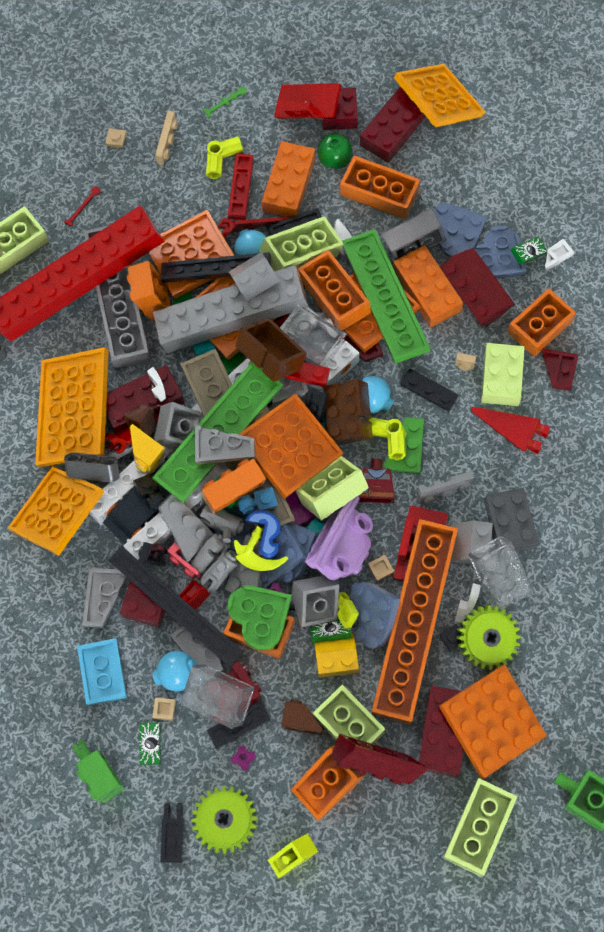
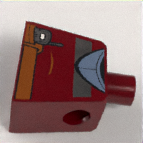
(379, 483)

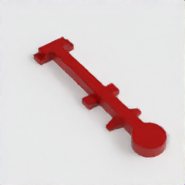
(94, 191)

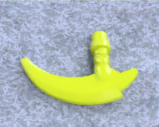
(252, 561)

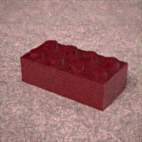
(392, 126)
(140, 392)
(439, 744)

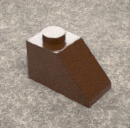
(141, 417)
(299, 718)

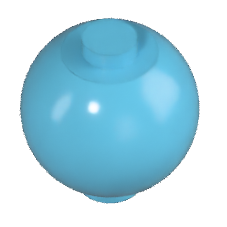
(248, 242)
(378, 394)
(174, 670)

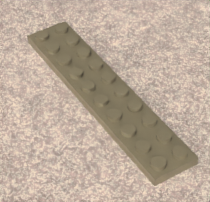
(209, 383)

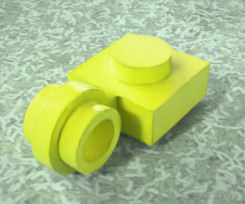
(347, 611)

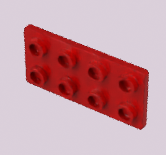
(307, 101)
(415, 513)

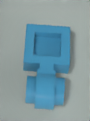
(264, 500)

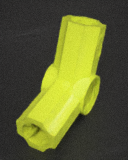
(225, 149)
(396, 439)

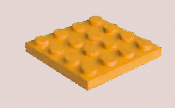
(439, 95)
(55, 510)

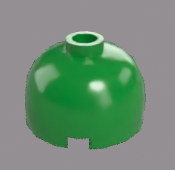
(334, 151)

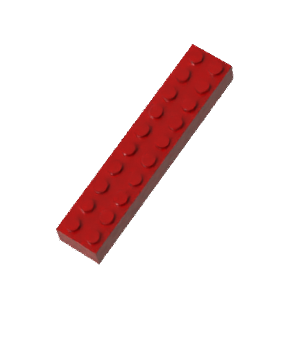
(77, 272)

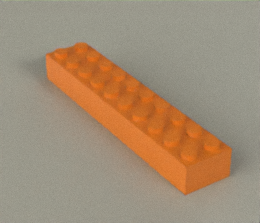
(414, 622)

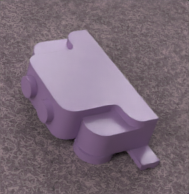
(342, 543)

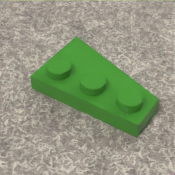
(413, 442)

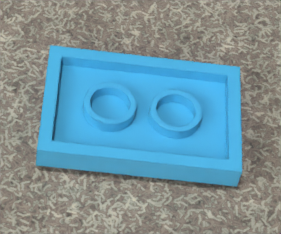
(101, 672)

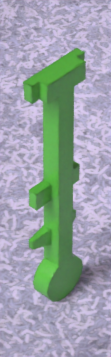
(241, 91)

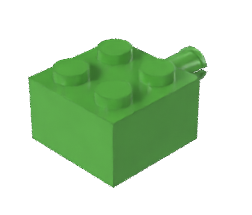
(97, 773)
(585, 798)

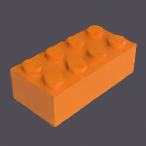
(288, 179)
(379, 187)
(428, 286)
(334, 290)

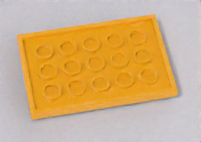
(72, 406)

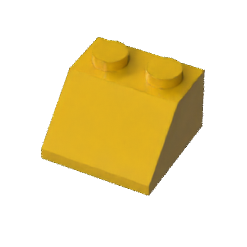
(145, 450)
(336, 657)

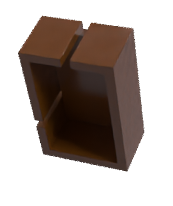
(270, 349)
(343, 409)

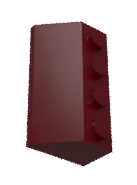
(477, 286)
(376, 760)

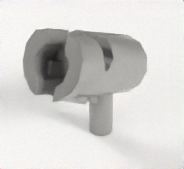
(223, 521)
(209, 553)
(220, 569)

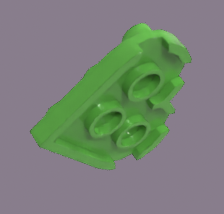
(260, 614)

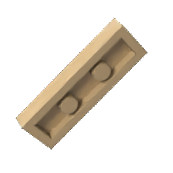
(166, 138)

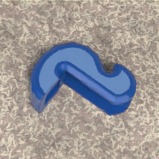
(270, 533)

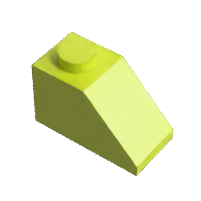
(293, 855)

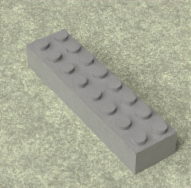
(227, 311)
(121, 318)

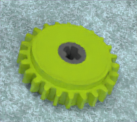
(476, 631)
(238, 825)

